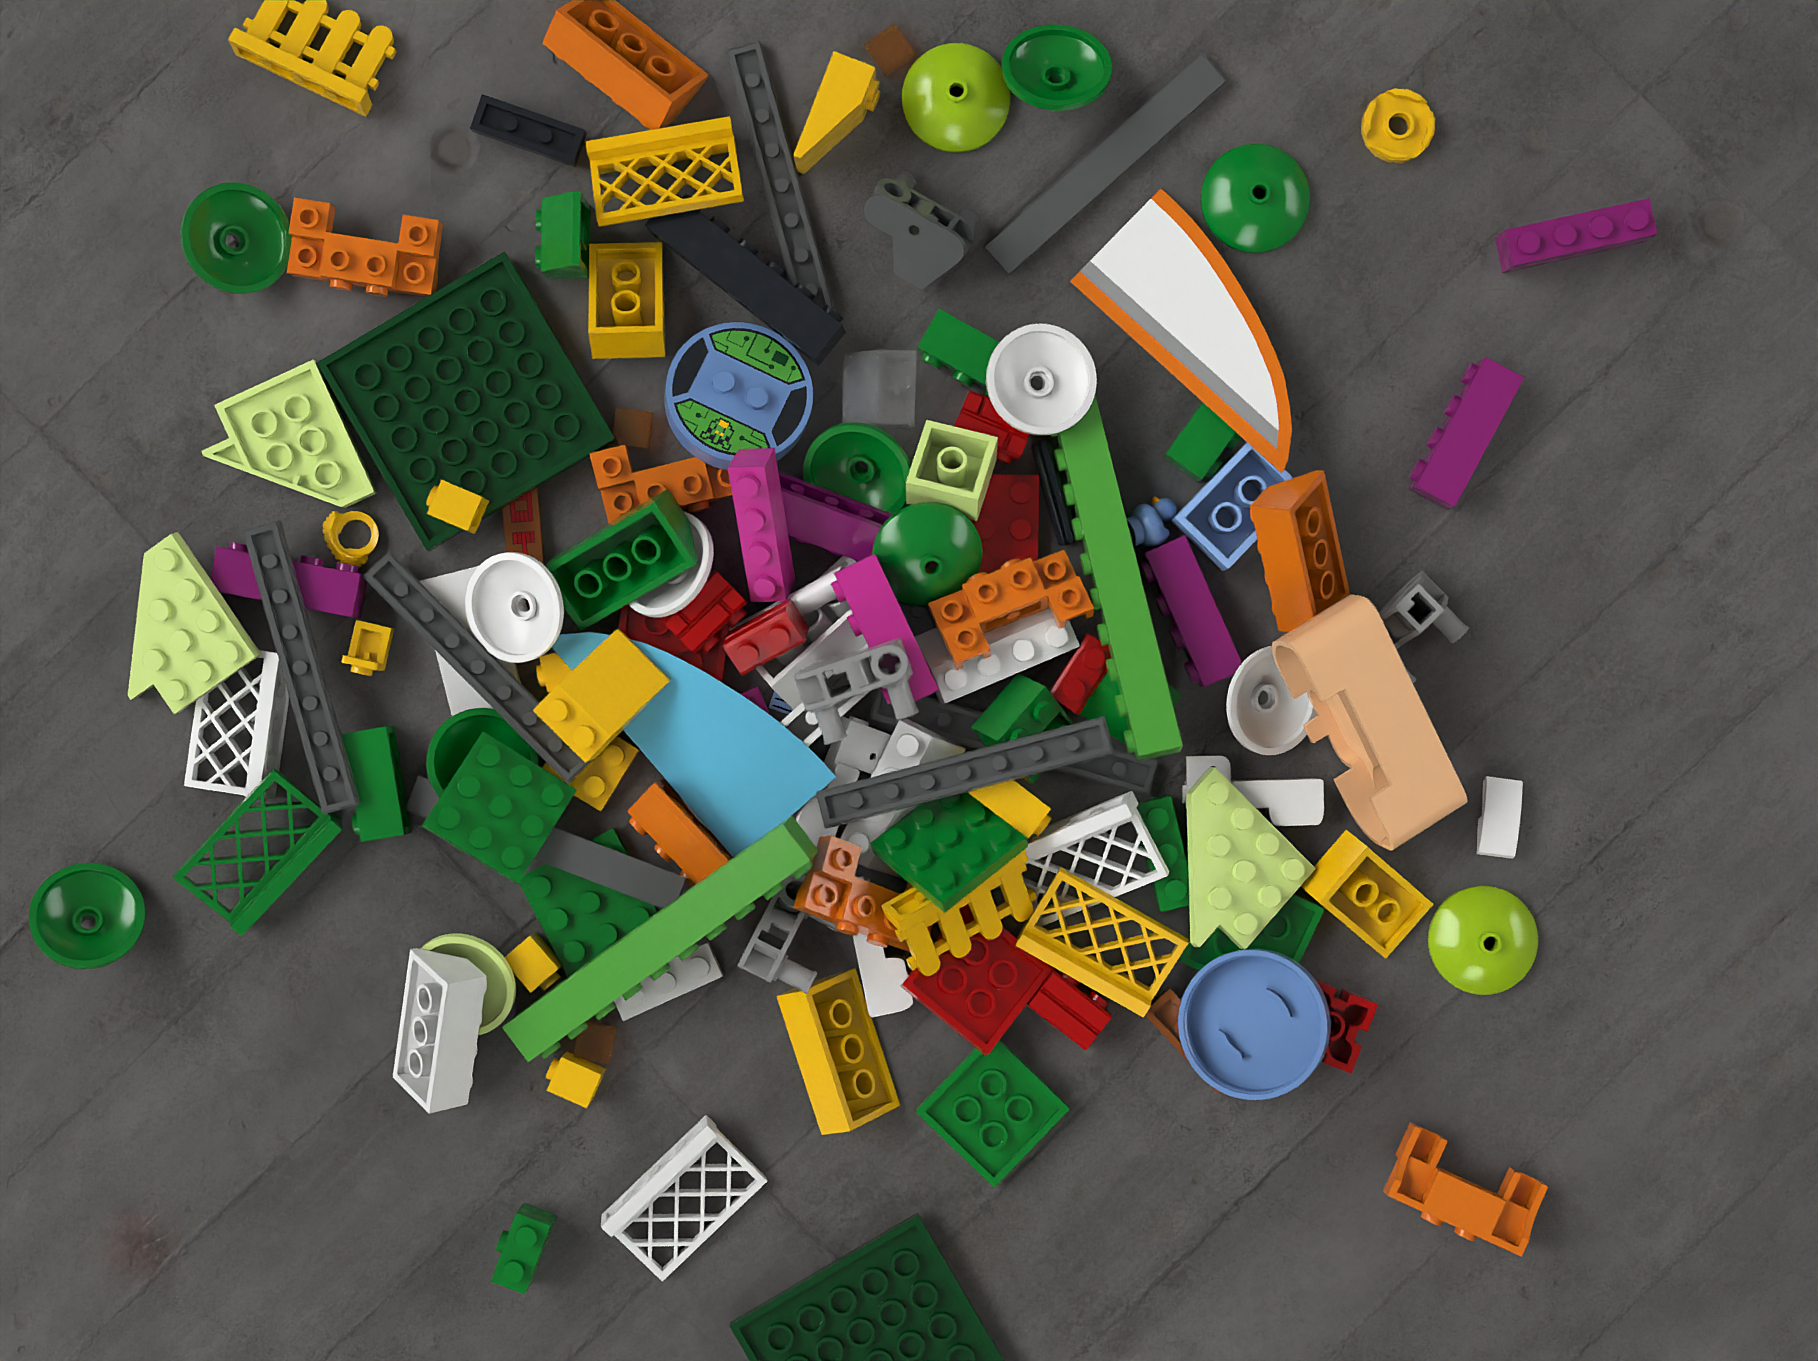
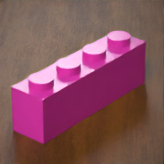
(762, 524)
(881, 620)

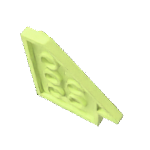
(294, 437)
(183, 629)
(1236, 863)

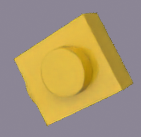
(368, 648)

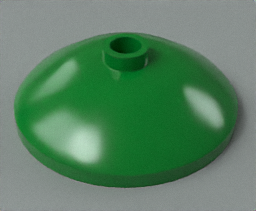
(1056, 67)
(1250, 222)
(256, 225)
(835, 467)
(923, 535)
(458, 736)
(84, 894)

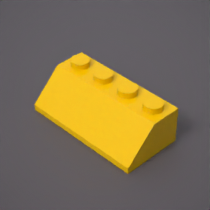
(838, 1052)

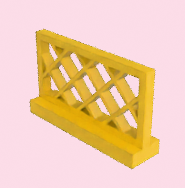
(662, 148)
(1080, 962)

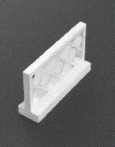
(266, 732)
(1089, 824)
(660, 1177)

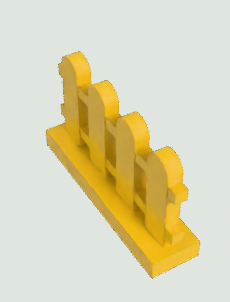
(319, 75)
(914, 913)

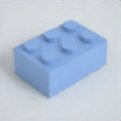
(1220, 511)

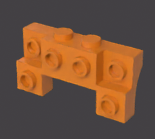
(363, 262)
(689, 481)
(1005, 597)
(844, 899)
(1474, 1210)

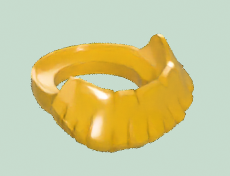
(333, 527)

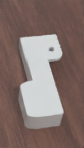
(843, 760)
(1285, 800)
(881, 977)

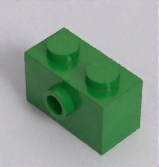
(522, 1248)

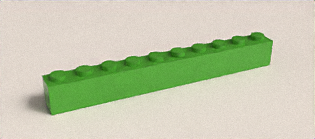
(1117, 589)
(661, 938)

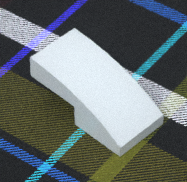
(1500, 817)

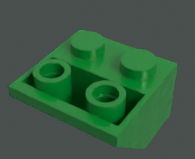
(1019, 712)

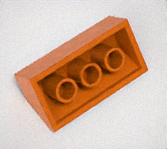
(625, 60)
(1299, 548)
(677, 833)

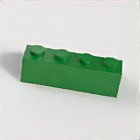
(624, 559)

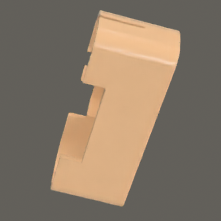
(1373, 720)

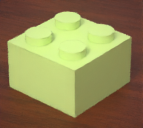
(952, 468)

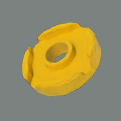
(1382, 140)

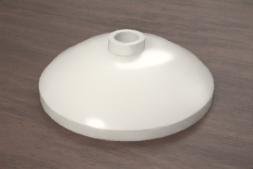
(1060, 365)
(684, 587)
(499, 609)
(1275, 719)

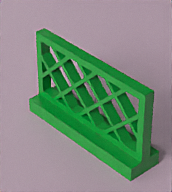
(281, 873)

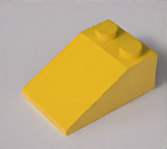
(839, 106)
(626, 300)
(601, 696)
(1366, 894)

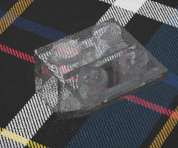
(880, 388)

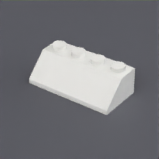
(827, 637)
(1011, 649)
(906, 748)
(439, 1029)

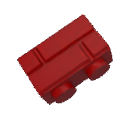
(980, 416)
(708, 614)
(766, 636)
(1081, 674)
(1070, 1008)

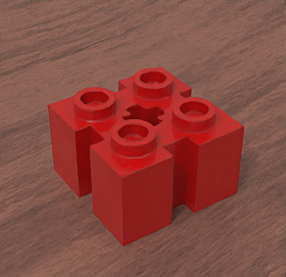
(1349, 1015)

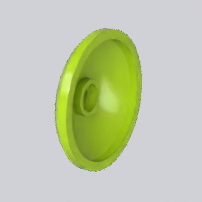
(950, 121)
(1459, 935)

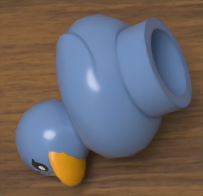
(1147, 522)

